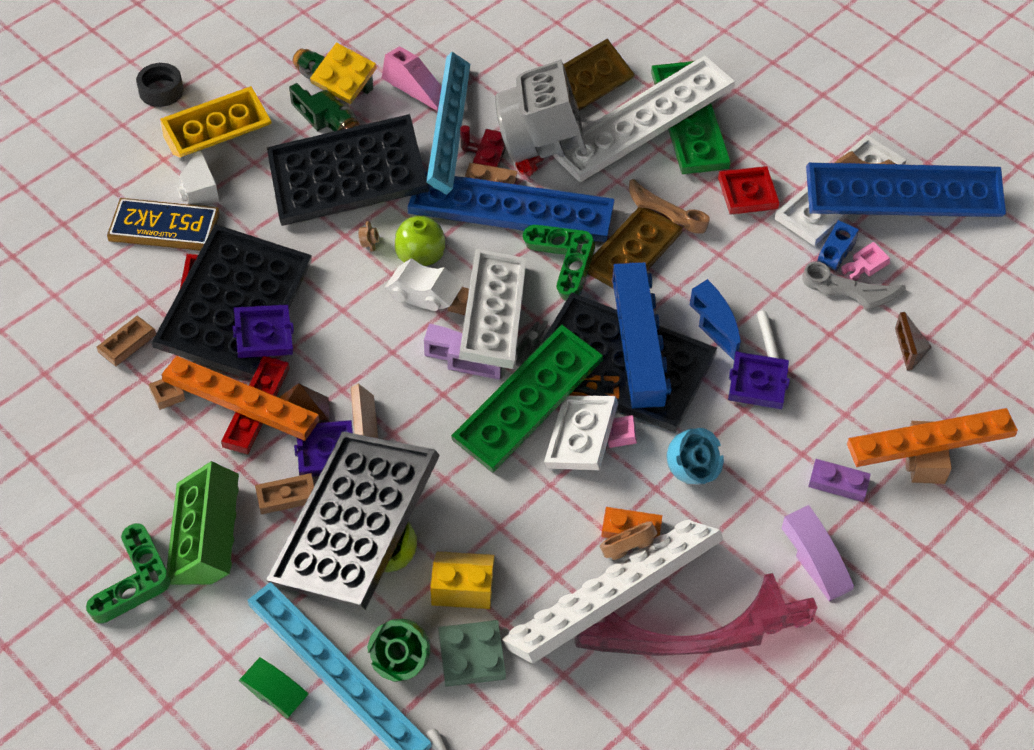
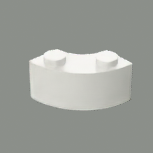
(423, 286)

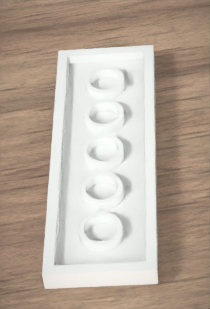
(815, 227)
(493, 309)

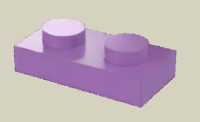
(839, 480)

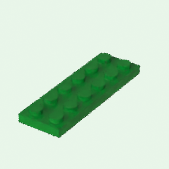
(697, 137)
(527, 398)

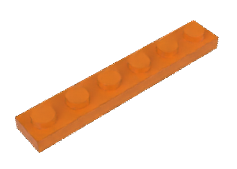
(240, 398)
(931, 437)

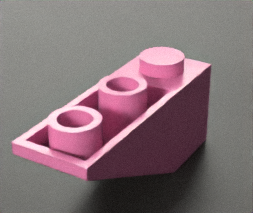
(410, 75)

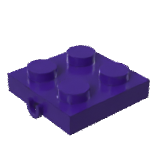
(263, 331)
(758, 380)
(319, 445)

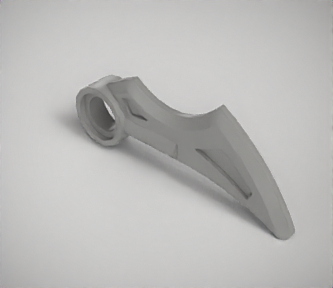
(866, 294)

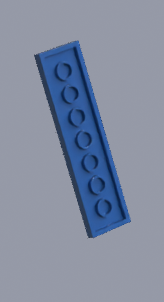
(905, 190)
(515, 206)

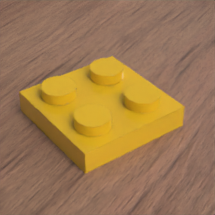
(343, 73)

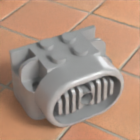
(540, 114)

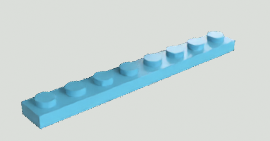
(448, 124)
(336, 671)

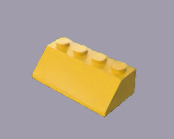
(214, 122)

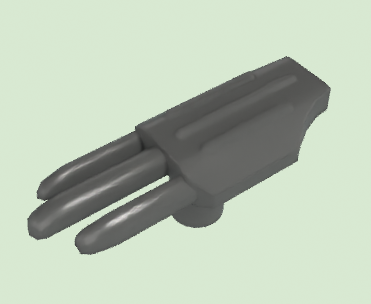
(530, 343)

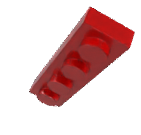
(242, 429)

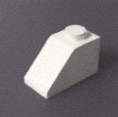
(197, 183)

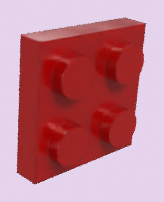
(748, 190)

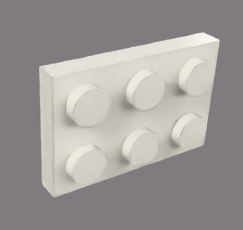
(581, 433)

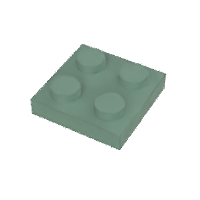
(471, 653)

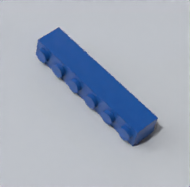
(639, 335)

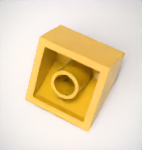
(462, 580)

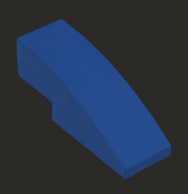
(716, 317)

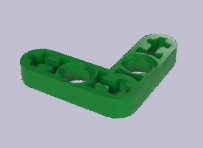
(568, 248)
(141, 580)

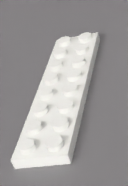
(646, 117)
(611, 590)

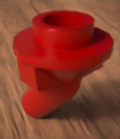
(528, 165)

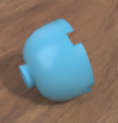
(695, 456)

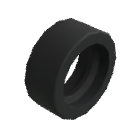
(164, 96)

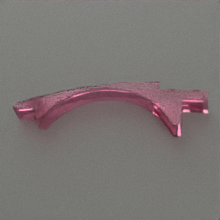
(764, 615)

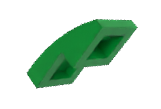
(273, 686)

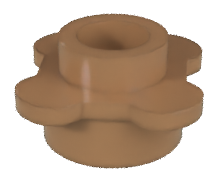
(368, 236)

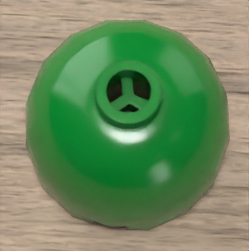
(399, 649)

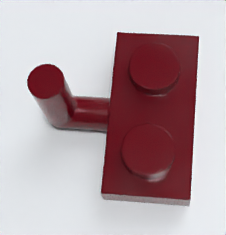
(489, 150)

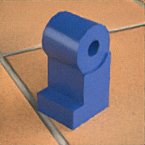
(837, 245)

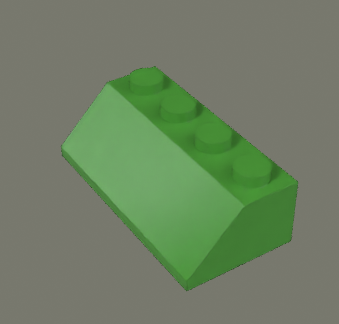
(203, 526)

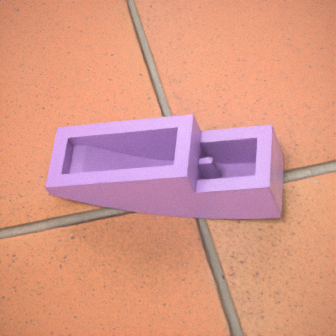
(445, 345)
(817, 552)

